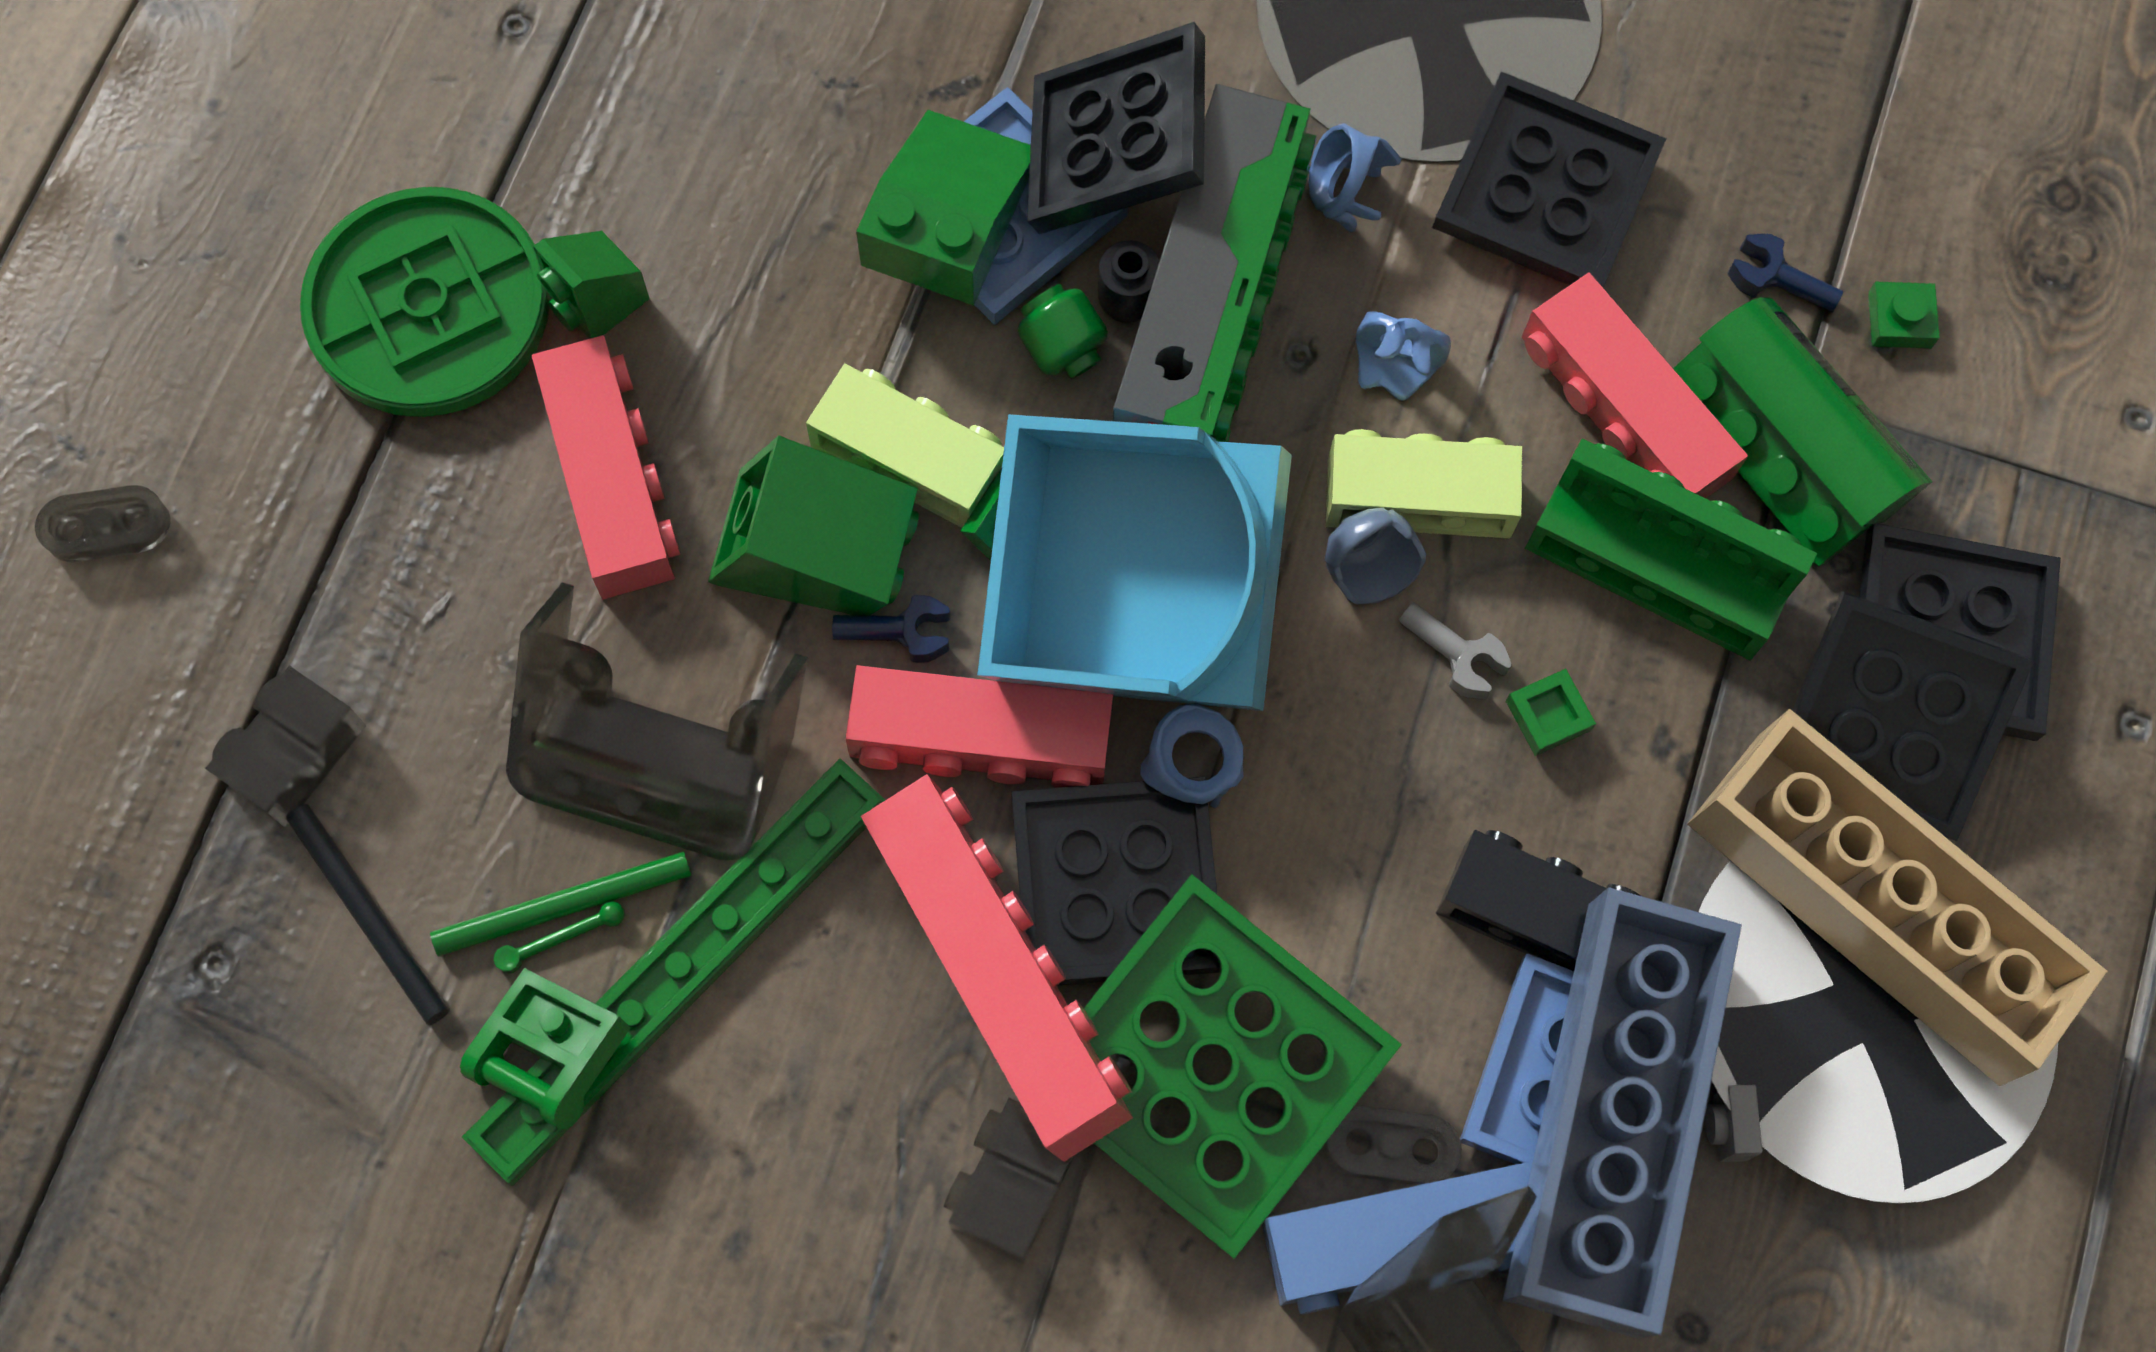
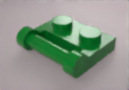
(554, 1027)

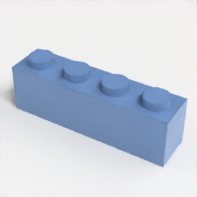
(1345, 1242)

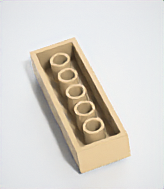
(1898, 899)

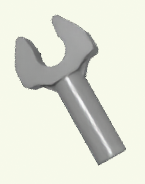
(1459, 651)

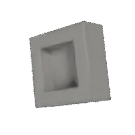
(1735, 1130)

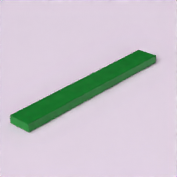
(693, 954)

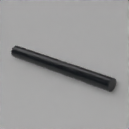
(367, 914)

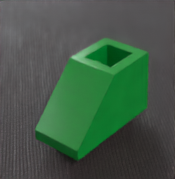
(589, 281)

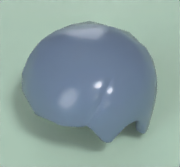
(1374, 555)

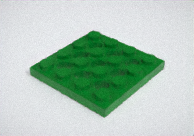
(1300, 1005)

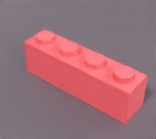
(1629, 388)
(604, 468)
(978, 727)

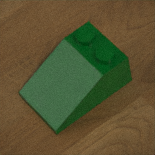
(944, 206)

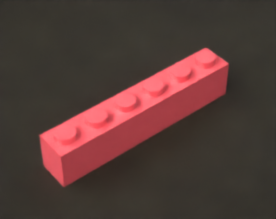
(998, 970)

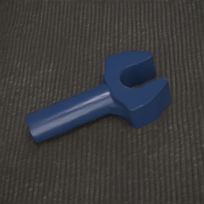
(1778, 273)
(899, 628)

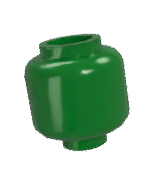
(1062, 331)

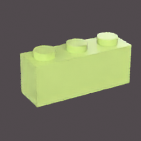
(906, 440)
(1427, 481)

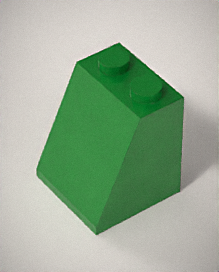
(815, 531)

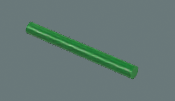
(560, 904)

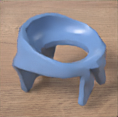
(1360, 153)
(1398, 353)
(1162, 774)

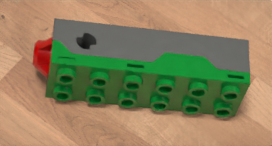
(1219, 267)

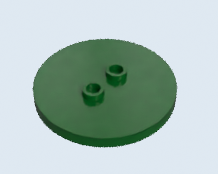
(424, 301)

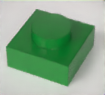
(1903, 315)
(1550, 712)

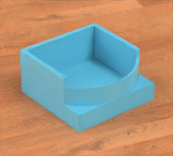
(1135, 561)

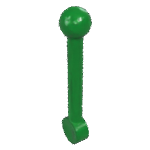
(510, 959)

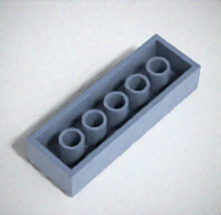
(1624, 1114)

